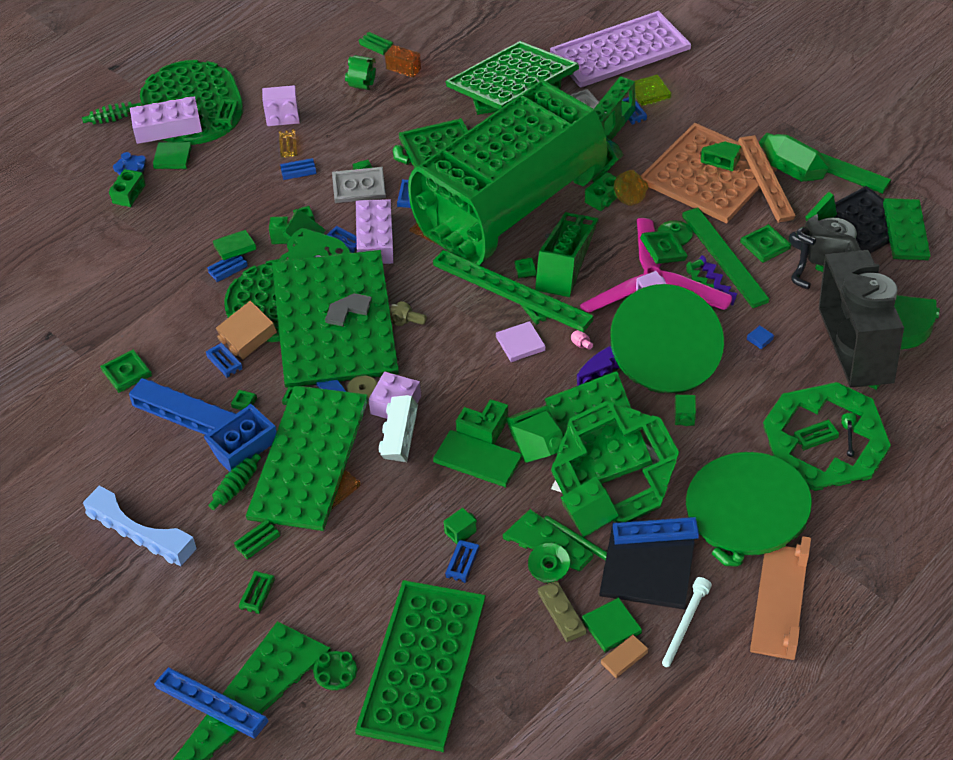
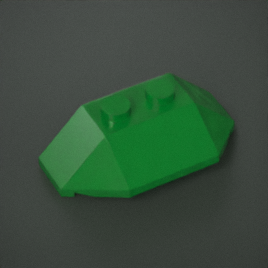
(795, 158)

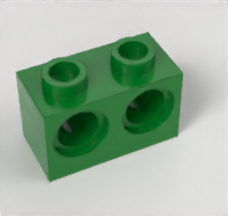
(127, 188)
(601, 192)

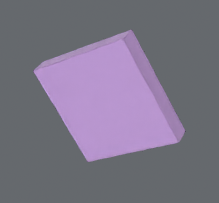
(520, 341)

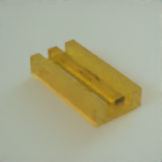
(287, 134)

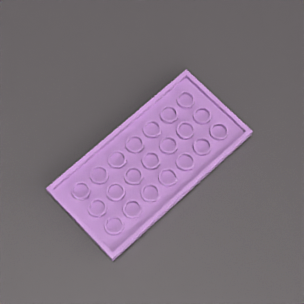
(622, 48)

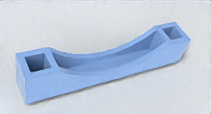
(170, 543)

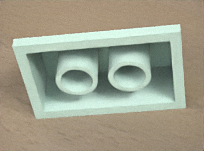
(398, 428)

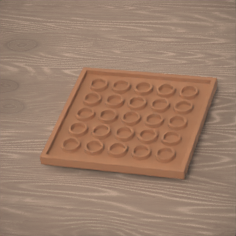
(701, 185)

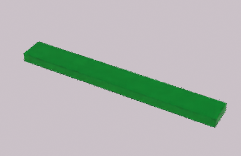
(851, 172)
(725, 258)

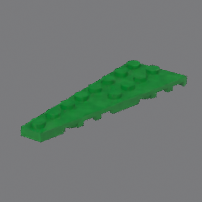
(261, 681)

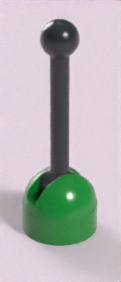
(848, 422)

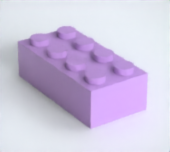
(165, 120)
(375, 227)

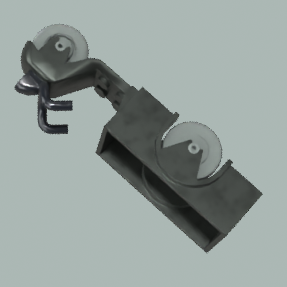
(853, 301)

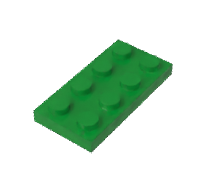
(906, 229)

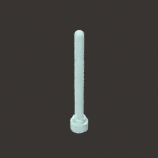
(700, 588)

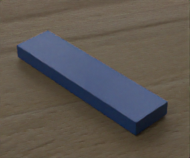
(655, 530)

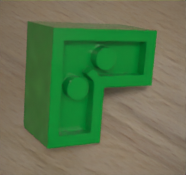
(485, 425)

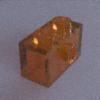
(403, 61)

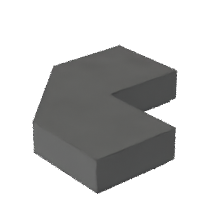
(353, 303)

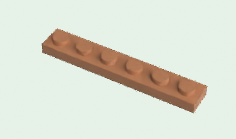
(766, 179)

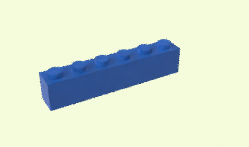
(177, 407)

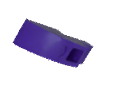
(597, 366)

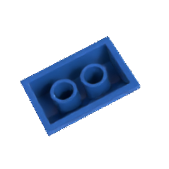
(241, 437)

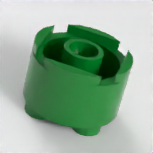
(360, 72)

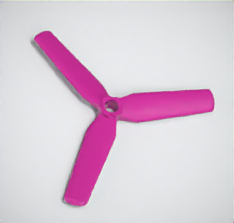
(710, 295)

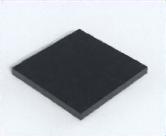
(866, 213)
(648, 572)

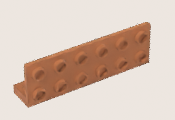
(780, 601)

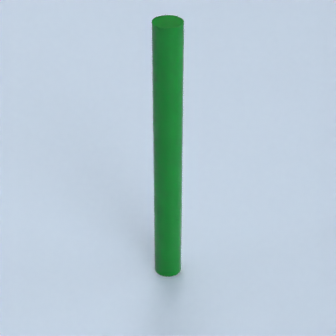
(579, 539)

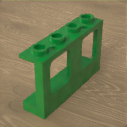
(617, 110)

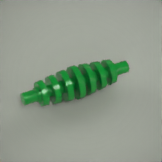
(110, 113)
(234, 481)

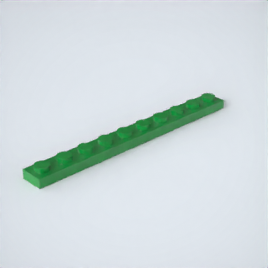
(513, 291)

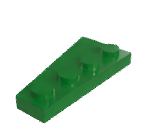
(534, 530)

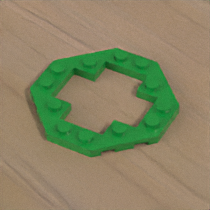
(813, 399)
(629, 422)

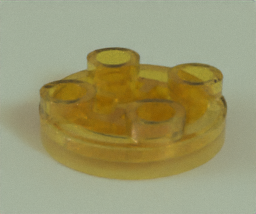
(630, 188)

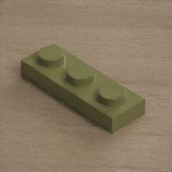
(561, 611)

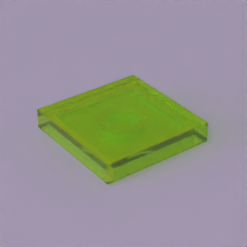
(651, 90)

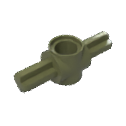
(402, 314)

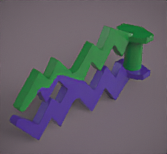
(690, 269)

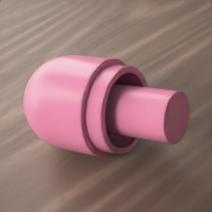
(581, 339)

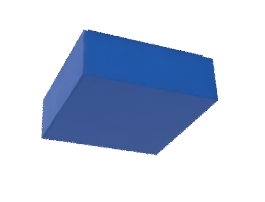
(760, 337)

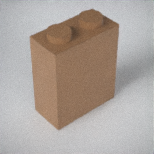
(245, 330)

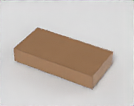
(624, 656)

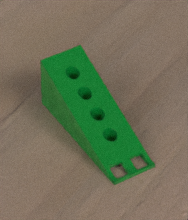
(562, 261)

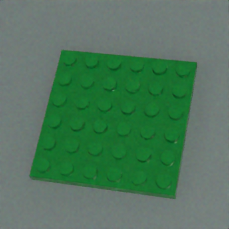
(510, 74)

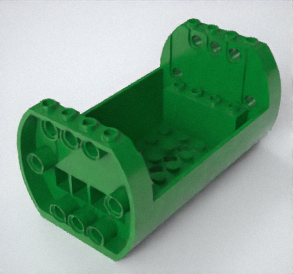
(529, 156)

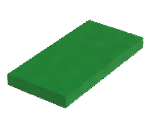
(477, 458)

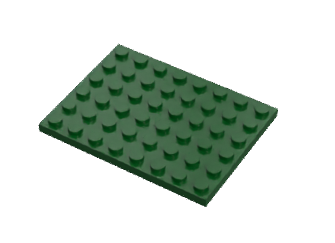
(325, 351)

